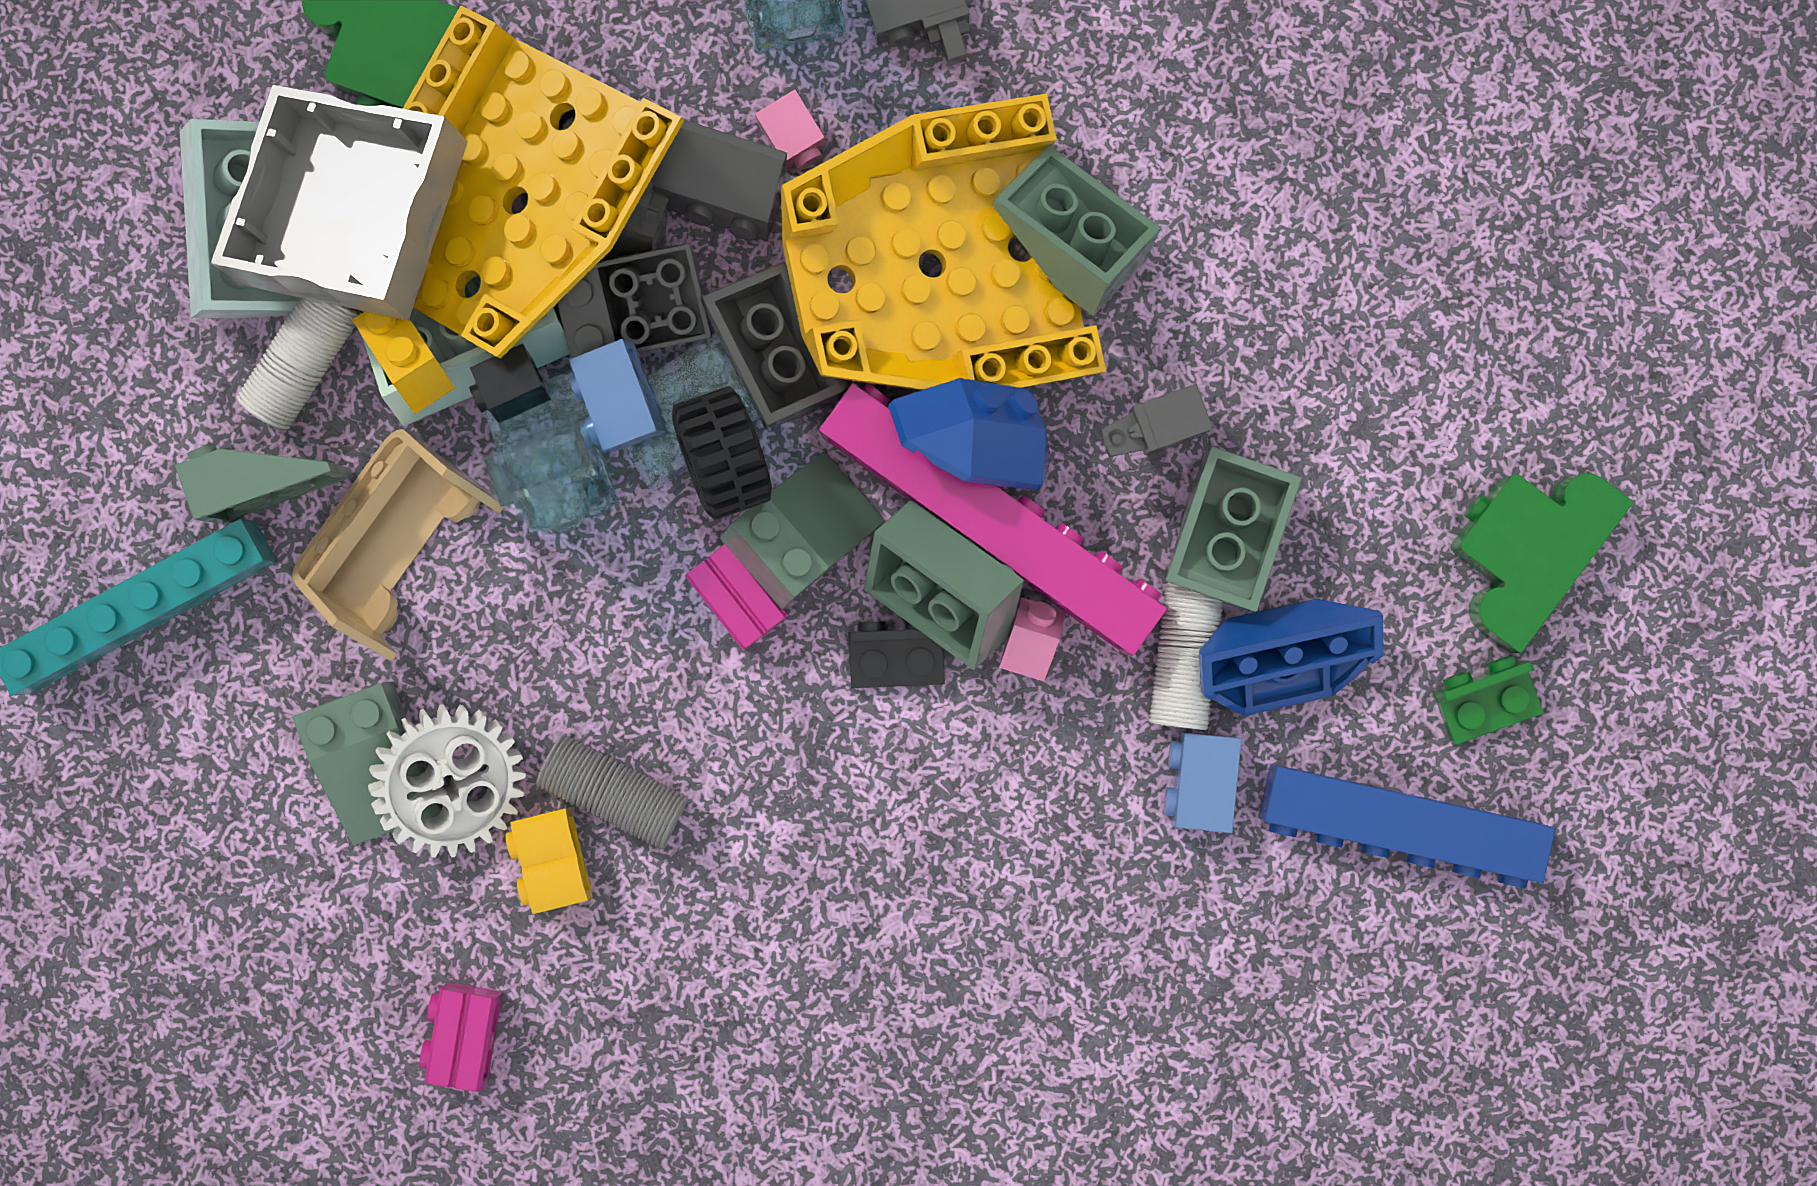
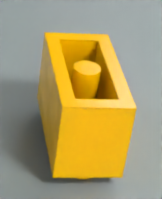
(405, 359)

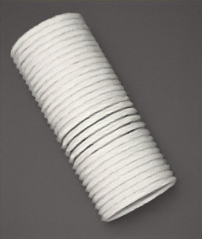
(302, 347)
(1177, 688)

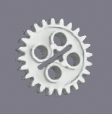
(435, 742)

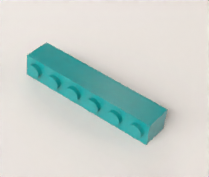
(134, 607)

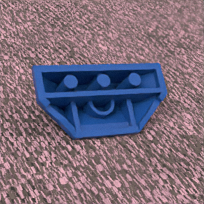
(976, 432)
(1289, 654)

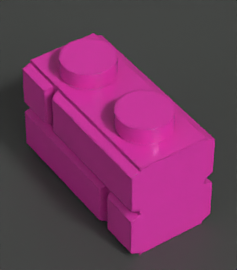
(735, 597)
(461, 1036)

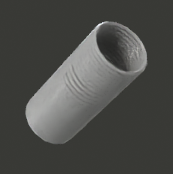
(626, 796)

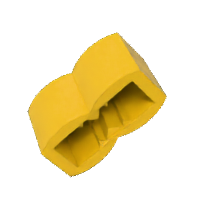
(549, 861)

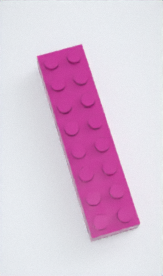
(1000, 526)

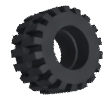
(722, 452)

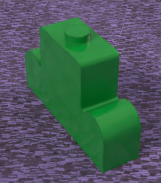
(380, 44)
(1533, 549)

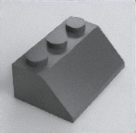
(722, 180)
(766, 347)

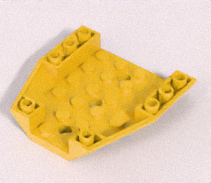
(576, 179)
(930, 192)

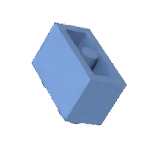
(616, 396)
(1203, 781)

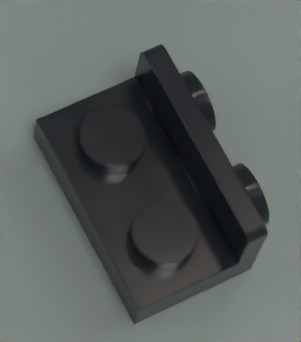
(893, 657)

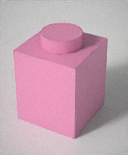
(792, 130)
(1032, 639)

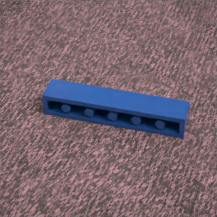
(1407, 824)

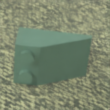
(1076, 228)
(236, 483)
(1232, 528)
(802, 529)
(342, 746)

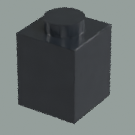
(508, 384)

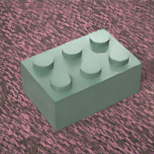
(942, 584)

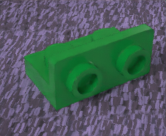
(1489, 700)

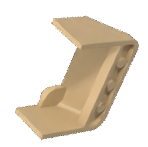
(379, 533)

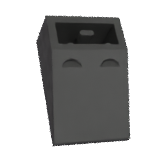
(636, 298)

